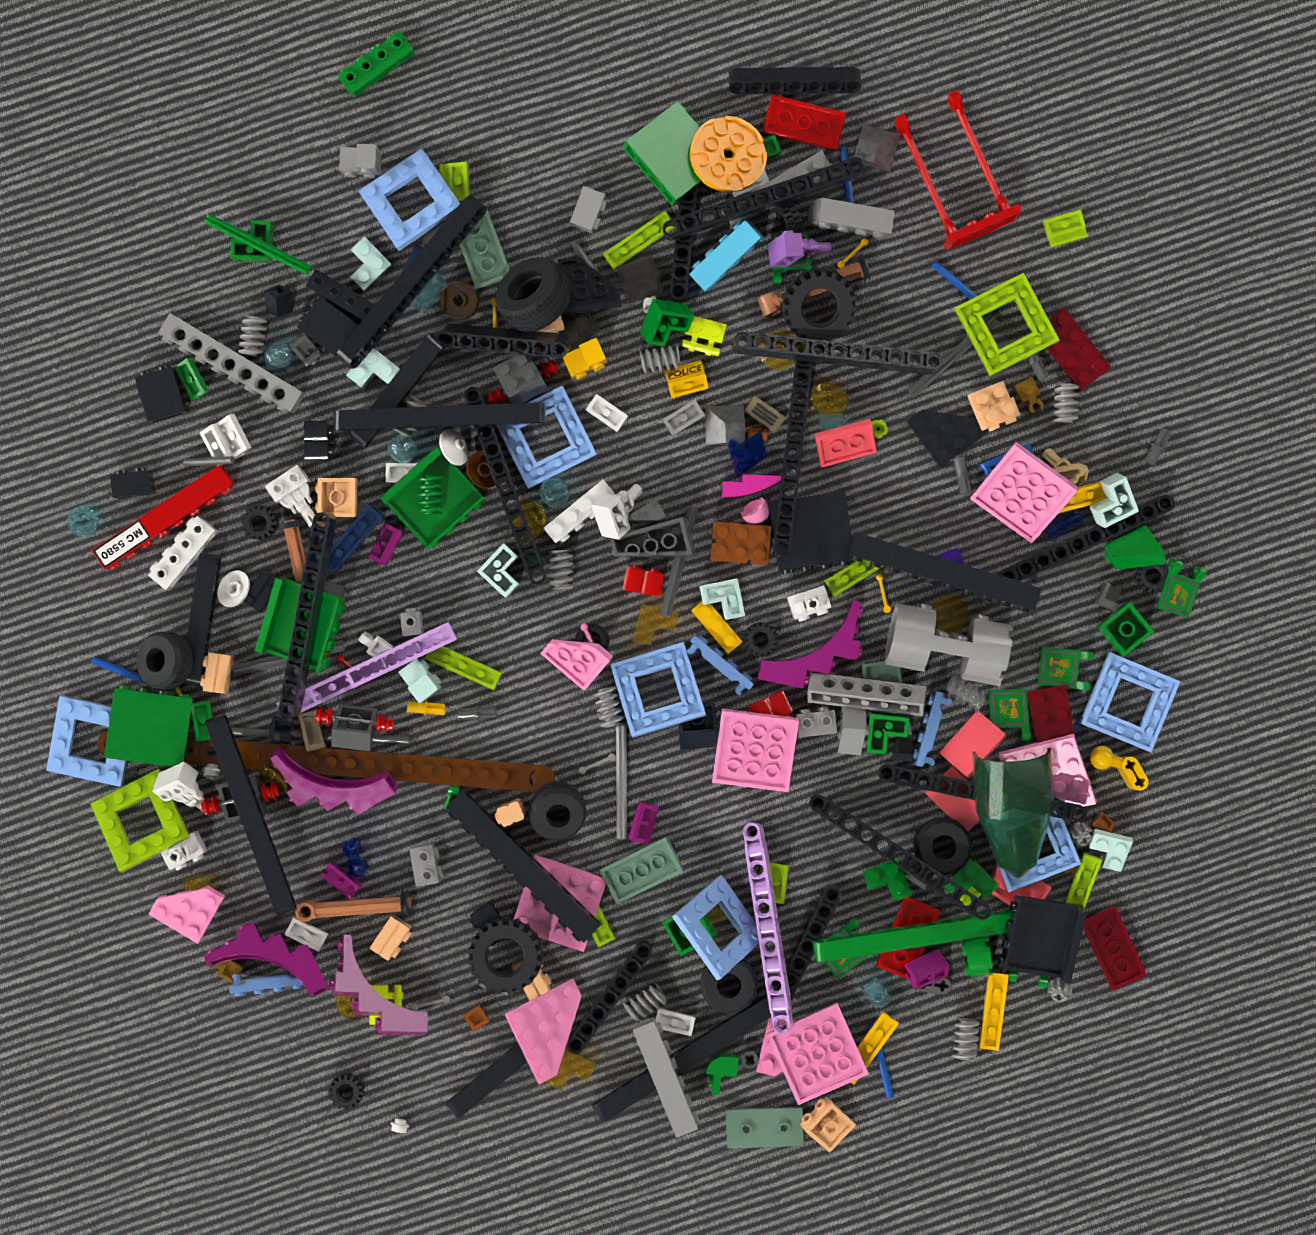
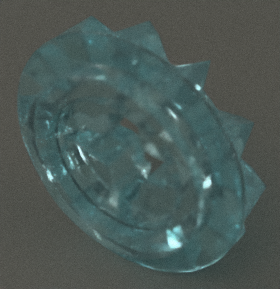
(75, 516)

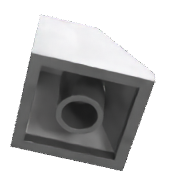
(877, 147)
(724, 424)

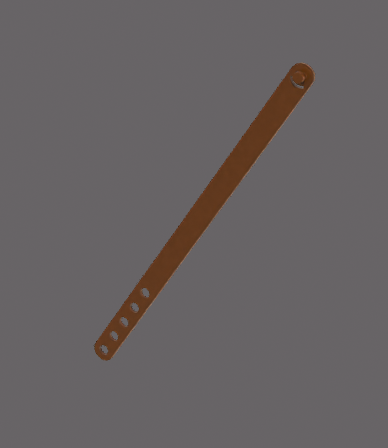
(369, 764)

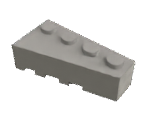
(850, 217)

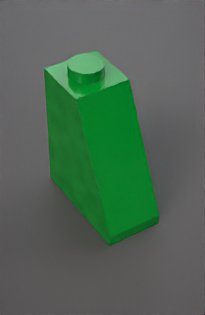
(1135, 550)

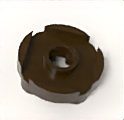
(470, 297)

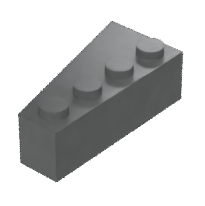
(659, 540)

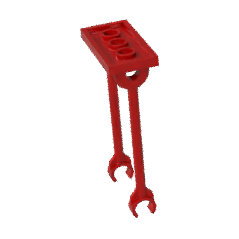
(974, 228)

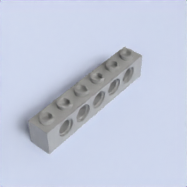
(867, 694)

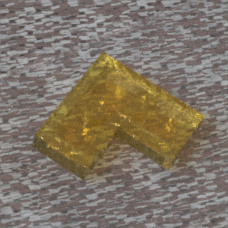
(648, 620)
(572, 1064)

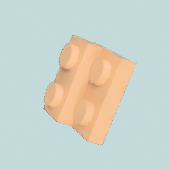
(993, 406)
(337, 496)
(827, 1124)

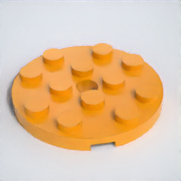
(731, 173)

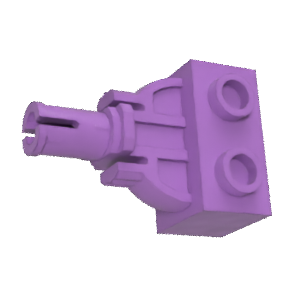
(791, 247)

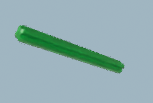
(257, 244)

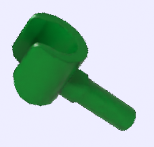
(453, 790)

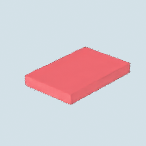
(845, 443)
(976, 735)
(955, 807)
(1036, 890)

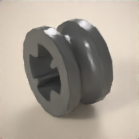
(755, 1058)

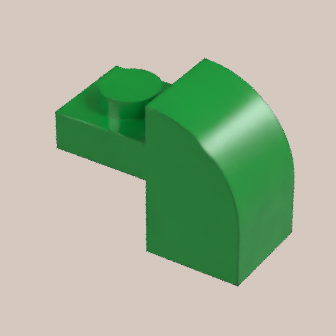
(721, 1065)

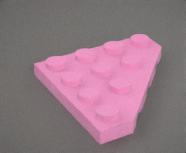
(1068, 769)
(544, 1028)

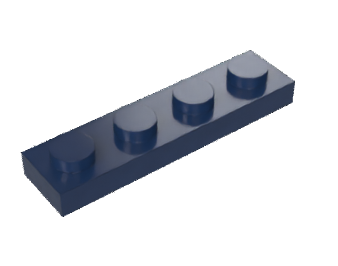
(353, 537)

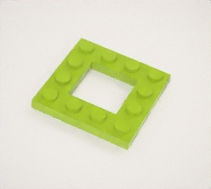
(997, 359)
(123, 852)

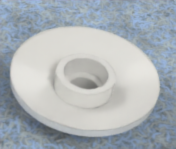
(454, 447)
(233, 588)

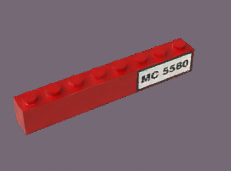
(163, 518)

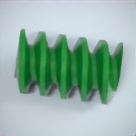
(430, 494)

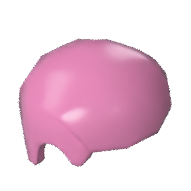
(756, 512)

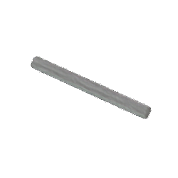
(621, 781)

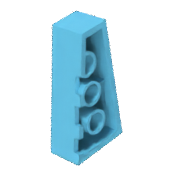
(726, 255)

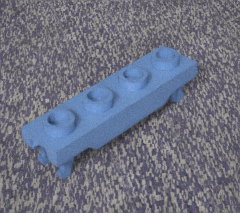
(728, 668)
(931, 723)
(259, 984)

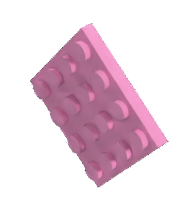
(1024, 492)
(755, 750)
(581, 884)
(818, 1054)

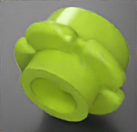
(883, 429)

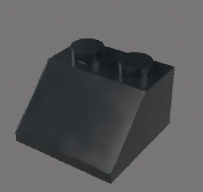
(700, 731)

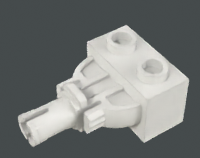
(291, 490)
(613, 511)
(809, 602)
(180, 785)
(181, 853)

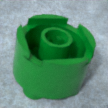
(978, 957)

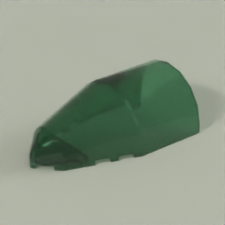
(1014, 808)

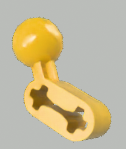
(1103, 758)

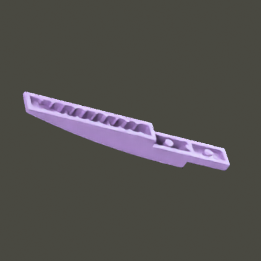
(376, 666)

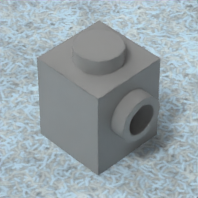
(411, 622)

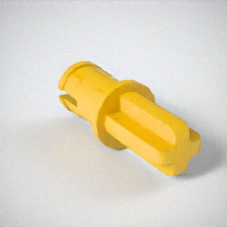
(425, 708)

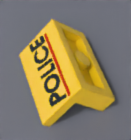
(686, 379)

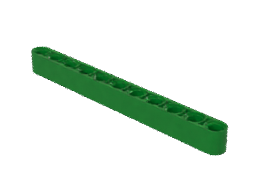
(909, 936)

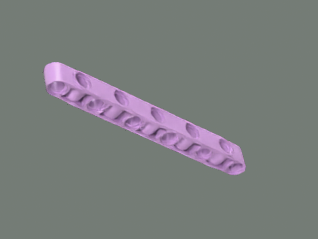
(768, 928)

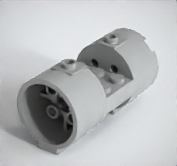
(983, 649)

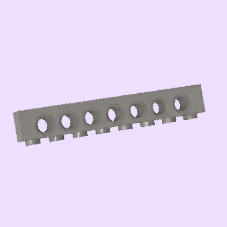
(174, 325)

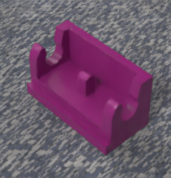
(386, 544)
(643, 822)
(341, 880)
(927, 969)

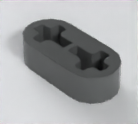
(936, 989)

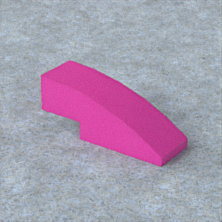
(749, 485)

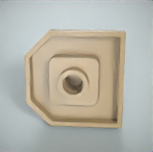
(1074, 473)

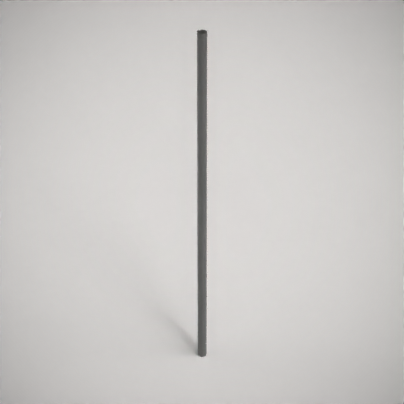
(298, 734)

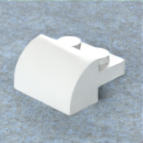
(226, 438)

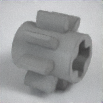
(1080, 833)
(1059, 990)

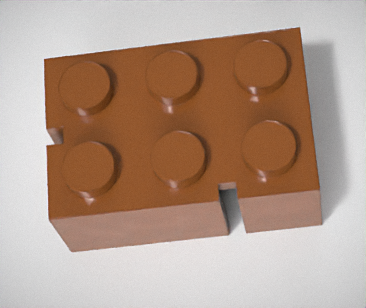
(740, 542)

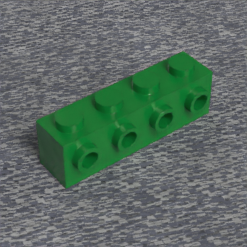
(376, 64)

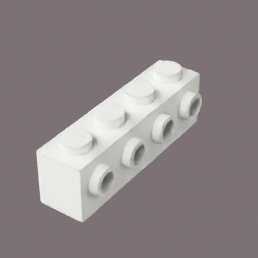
(576, 514)
(183, 552)

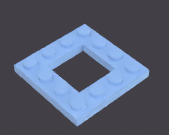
(431, 216)
(578, 452)
(629, 669)
(1155, 714)
(60, 756)
(1063, 858)
(688, 918)

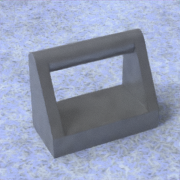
(649, 513)

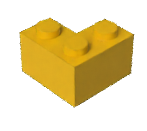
(584, 359)

